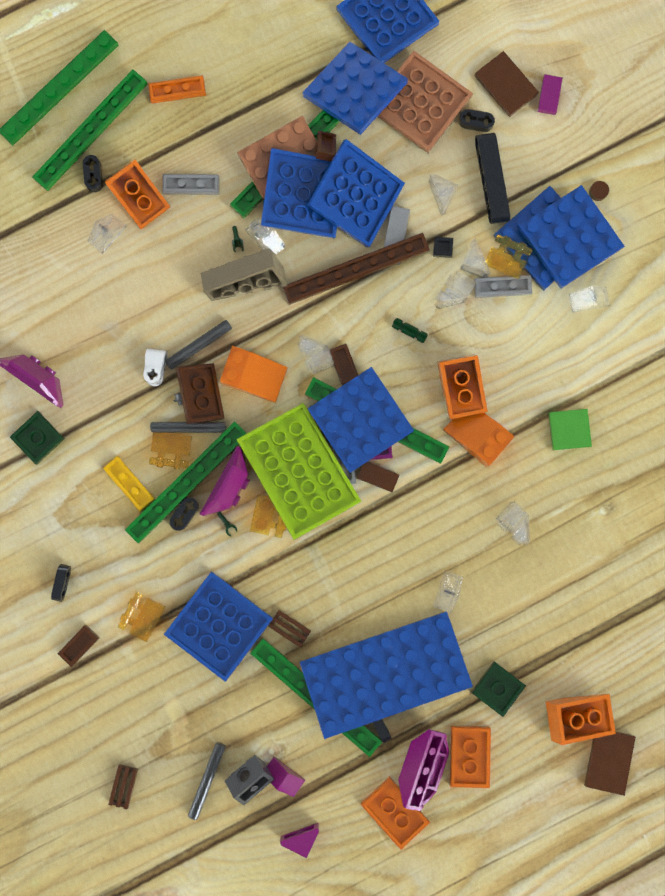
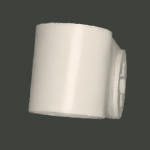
(156, 364)

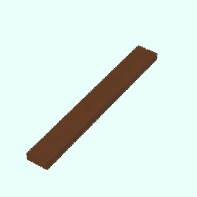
(356, 268)

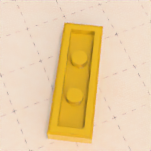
(129, 483)

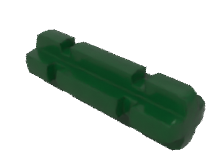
(409, 330)

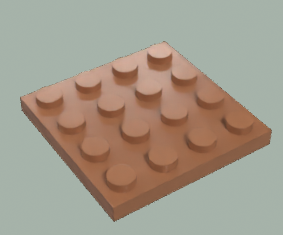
(425, 103)
(292, 137)

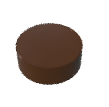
(599, 191)

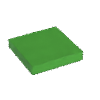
(570, 429)

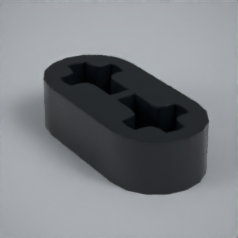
(476, 120)
(88, 173)
(187, 516)
(61, 582)
(382, 731)

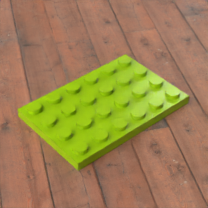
(298, 471)

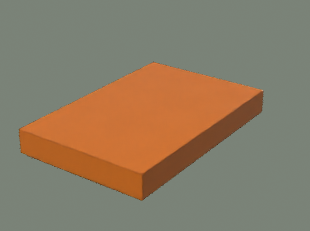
(470, 756)
(388, 811)

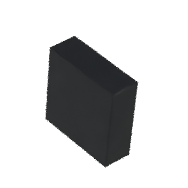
(443, 247)

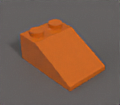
(137, 194)
(253, 374)
(462, 386)
(479, 436)
(580, 718)

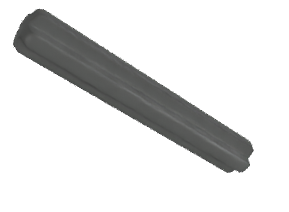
(198, 344)
(182, 427)
(206, 781)

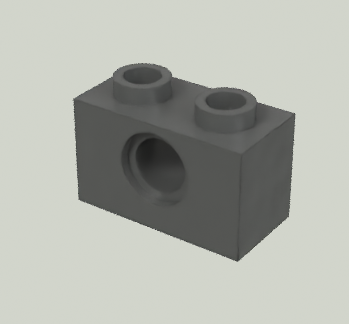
(249, 780)

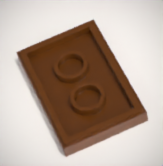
(506, 84)
(200, 393)
(610, 763)

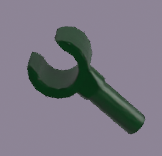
(236, 242)
(227, 524)

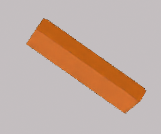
(177, 89)

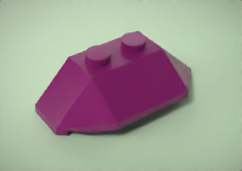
(35, 376)
(229, 485)
(423, 769)

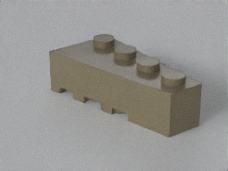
(244, 275)

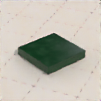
(37, 437)
(498, 689)

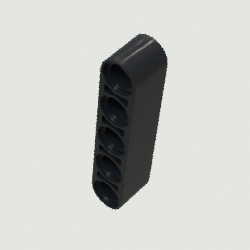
(492, 178)

